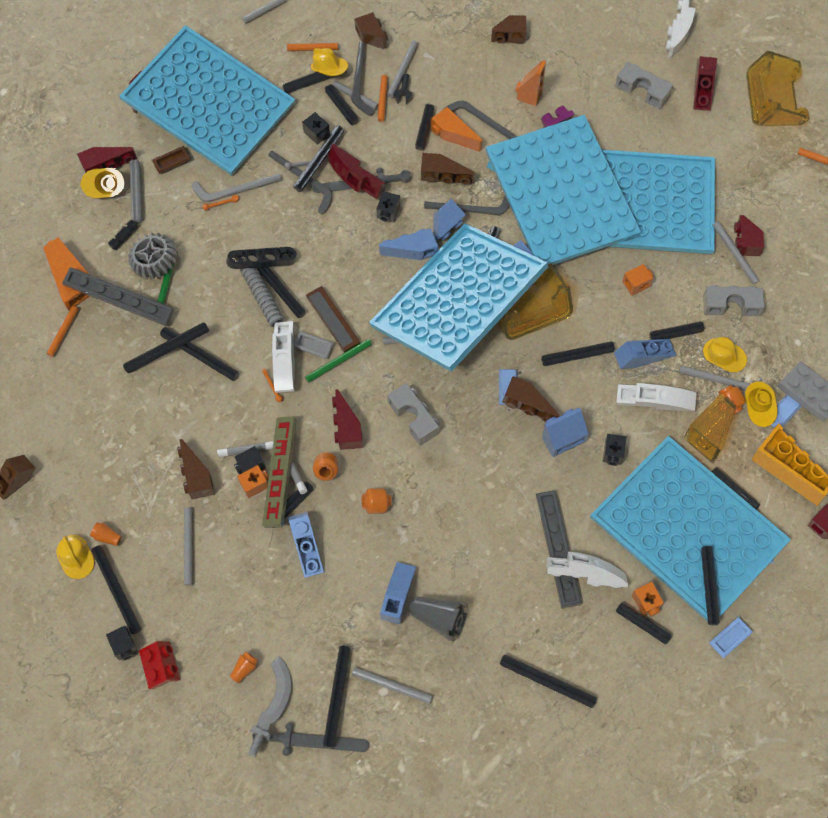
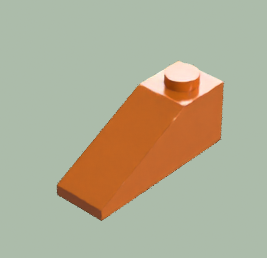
(532, 85)
(454, 130)

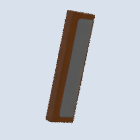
(333, 319)

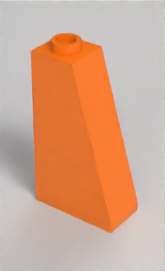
(60, 261)

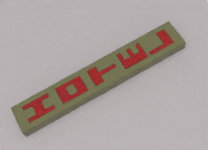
(279, 472)

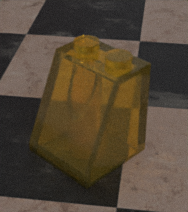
(711, 428)

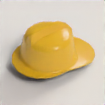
(328, 63)
(102, 183)
(725, 354)
(761, 403)
(75, 556)

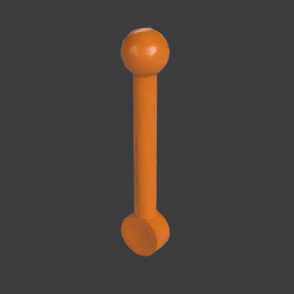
(234, 198)
(279, 398)

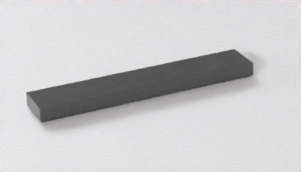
(118, 296)
(557, 546)

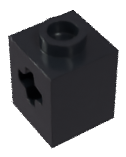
(316, 128)
(388, 207)
(614, 442)
(248, 460)
(122, 643)

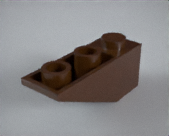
(442, 169)
(526, 397)
(198, 477)

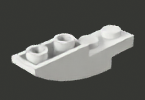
(680, 28)
(283, 357)
(656, 396)
(594, 569)

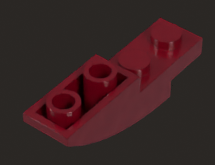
(352, 174)

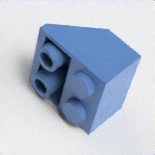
(565, 432)

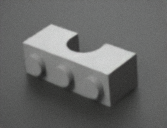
(633, 77)
(748, 298)
(405, 400)

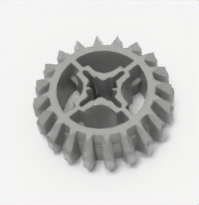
(149, 252)

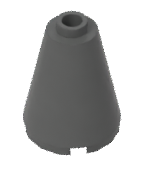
(440, 615)

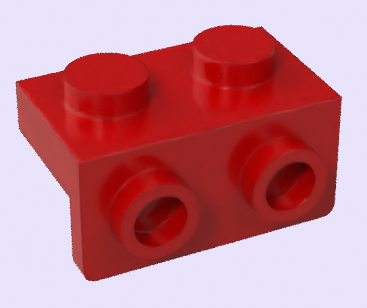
(159, 664)

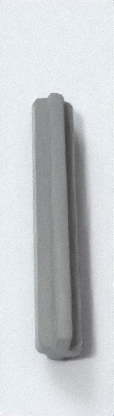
(135, 185)

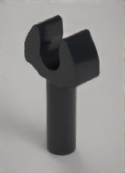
(404, 90)

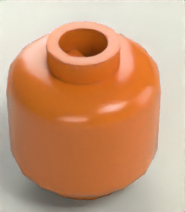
(735, 395)
(325, 466)
(376, 501)

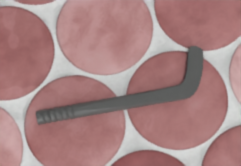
(357, 80)
(471, 109)
(327, 196)
(473, 209)

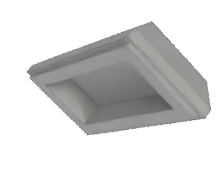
(313, 345)

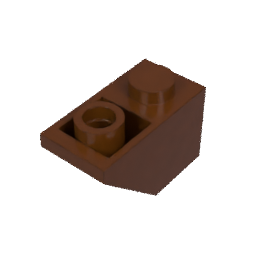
(510, 30)
(370, 31)
(14, 475)

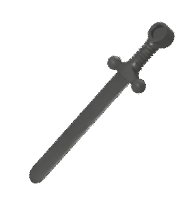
(404, 176)
(315, 741)

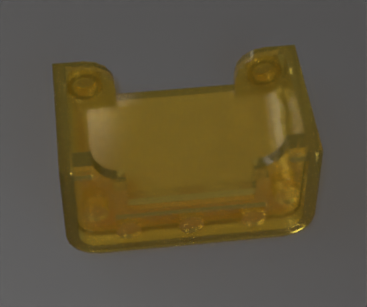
(773, 92)
(539, 307)

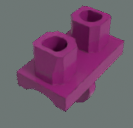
(562, 115)

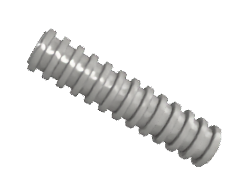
(262, 295)

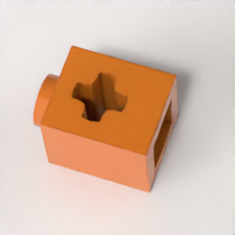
(638, 279)
(249, 486)
(650, 592)

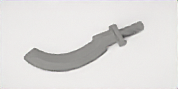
(275, 708)

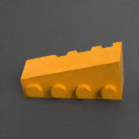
(792, 465)

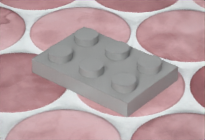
(807, 390)

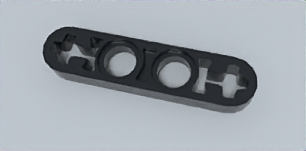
(262, 260)

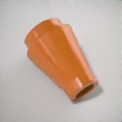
(105, 534)
(244, 665)

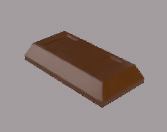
(171, 160)

